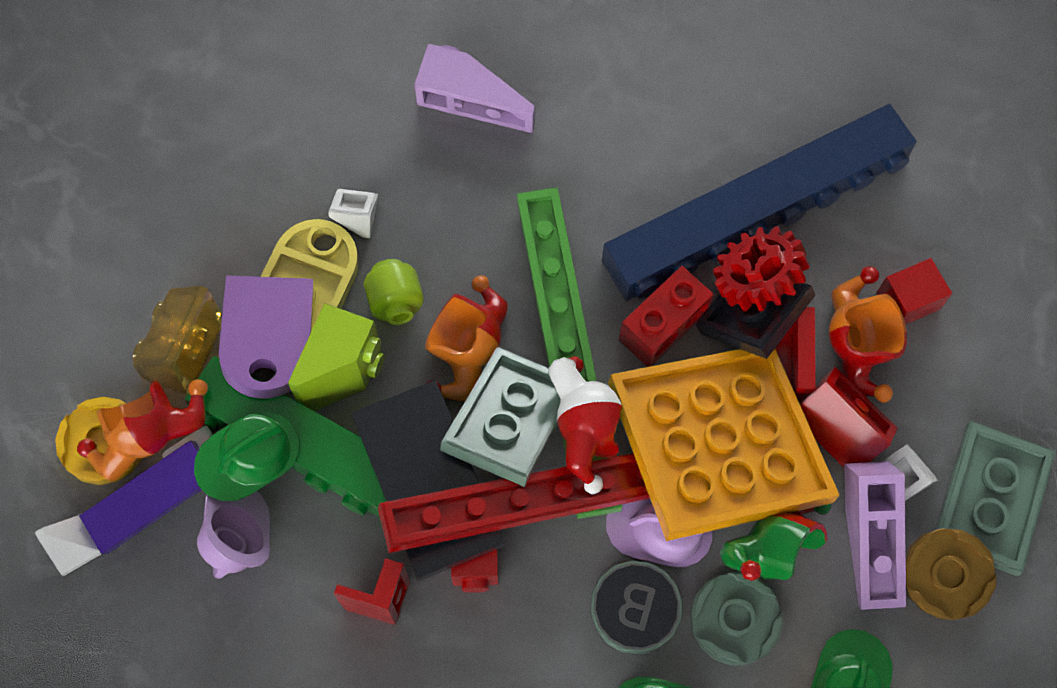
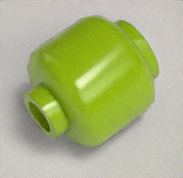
(393, 291)

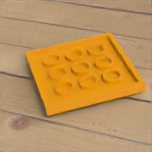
(721, 441)

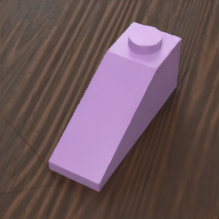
(464, 87)
(877, 533)

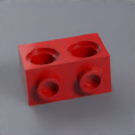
(665, 316)

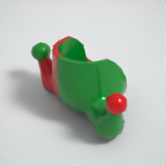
(774, 544)

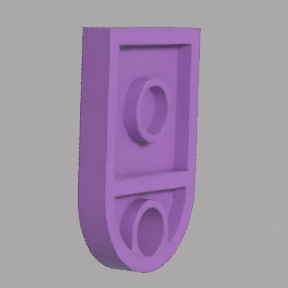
(264, 327)

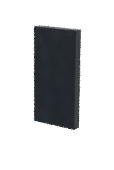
(404, 451)

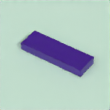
(143, 499)

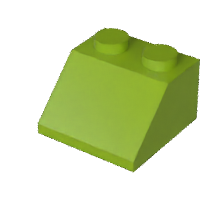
(336, 359)

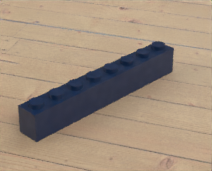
(761, 198)

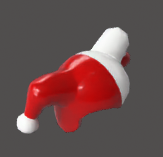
(585, 419)

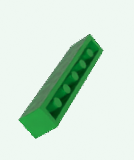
(327, 452)

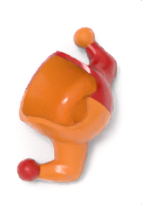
(866, 332)
(467, 336)
(143, 428)

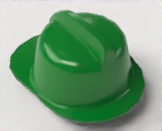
(246, 456)
(853, 661)

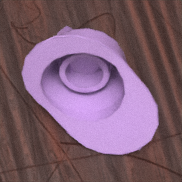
(235, 534)
(640, 536)

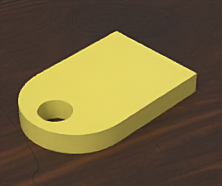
(331, 270)

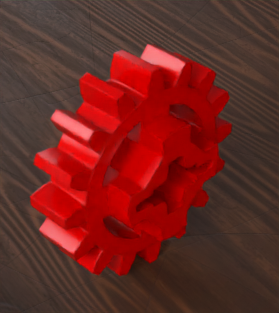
(761, 268)

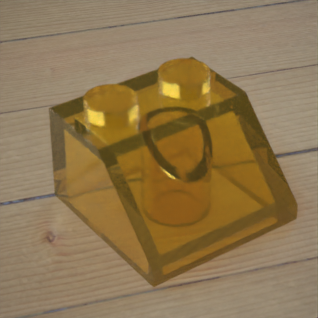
(179, 338)

